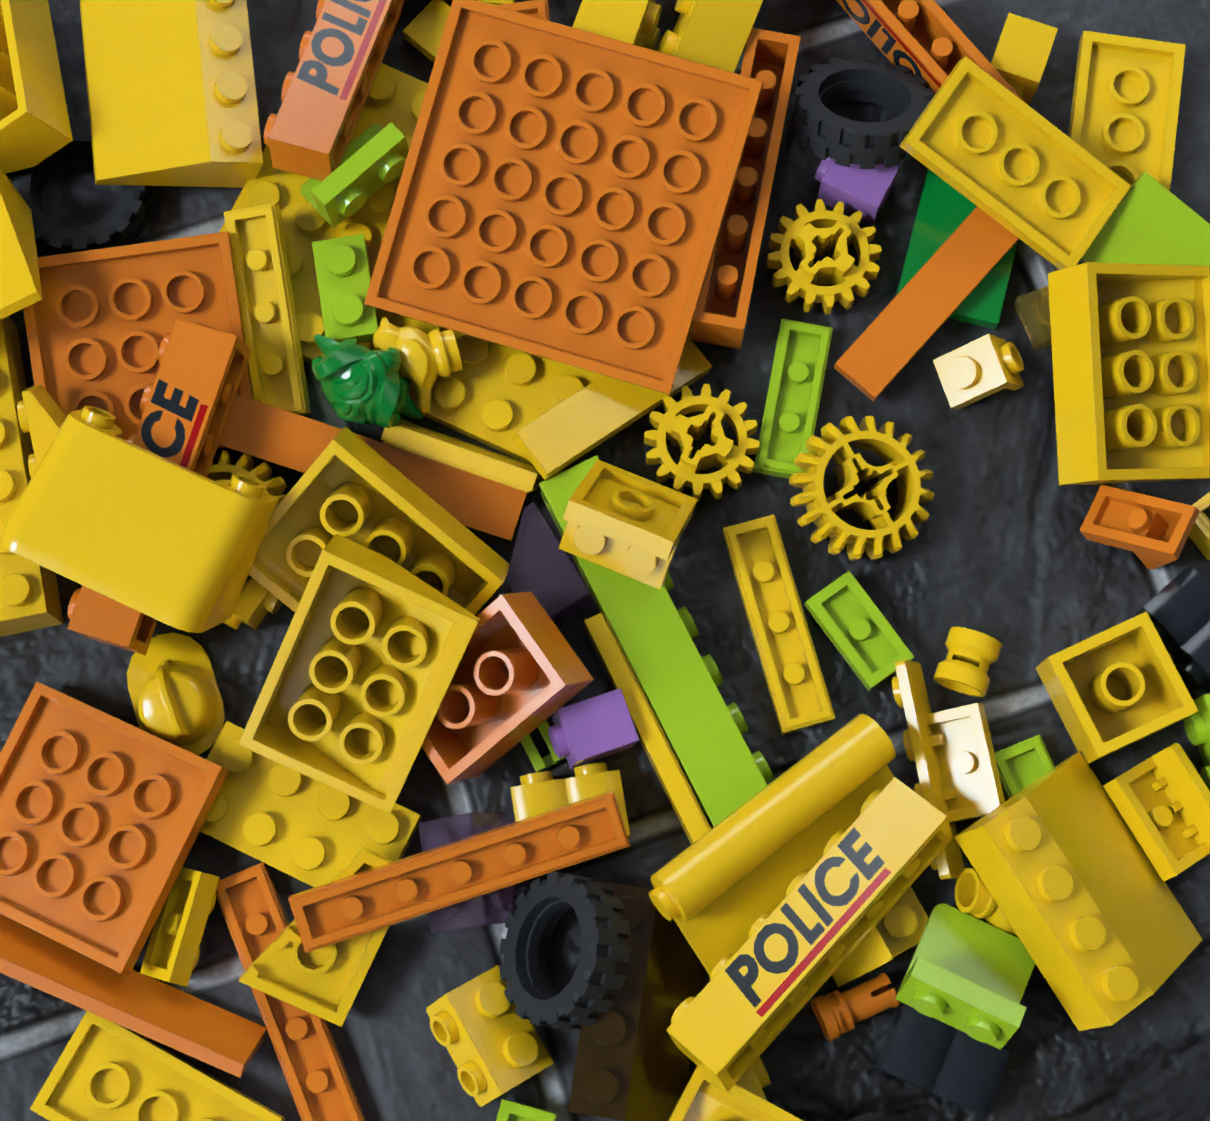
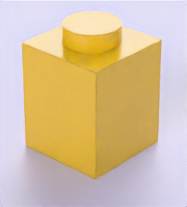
(1023, 53)

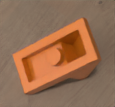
(1139, 523)

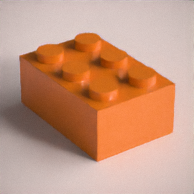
(503, 688)

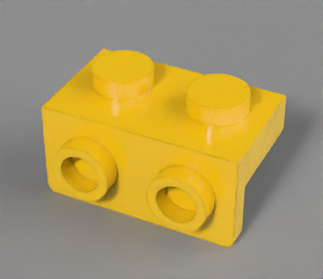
(1165, 809)
(487, 1037)

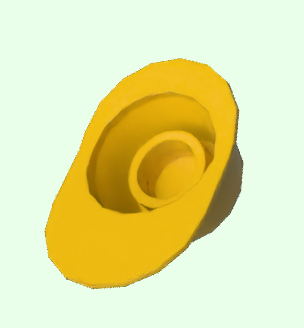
(176, 693)

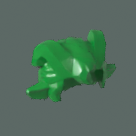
(363, 382)

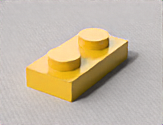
(180, 927)

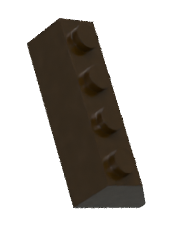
(627, 1059)

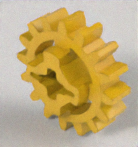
(815, 235)
(720, 452)

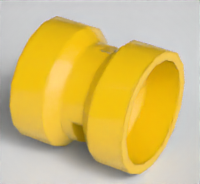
(967, 661)

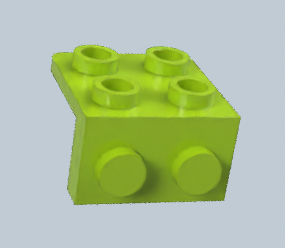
(968, 976)

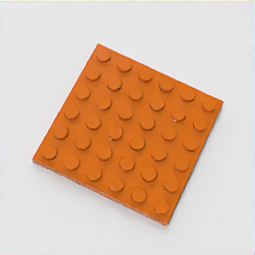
(563, 193)

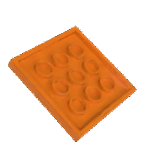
(109, 310)
(95, 825)

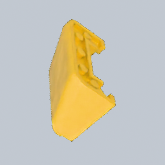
(139, 525)

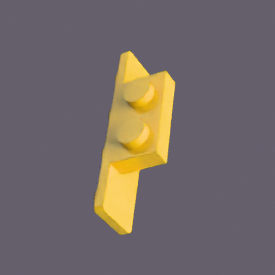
(951, 759)

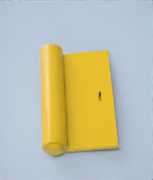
(757, 851)

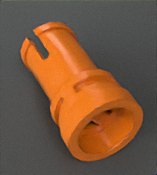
(841, 1011)

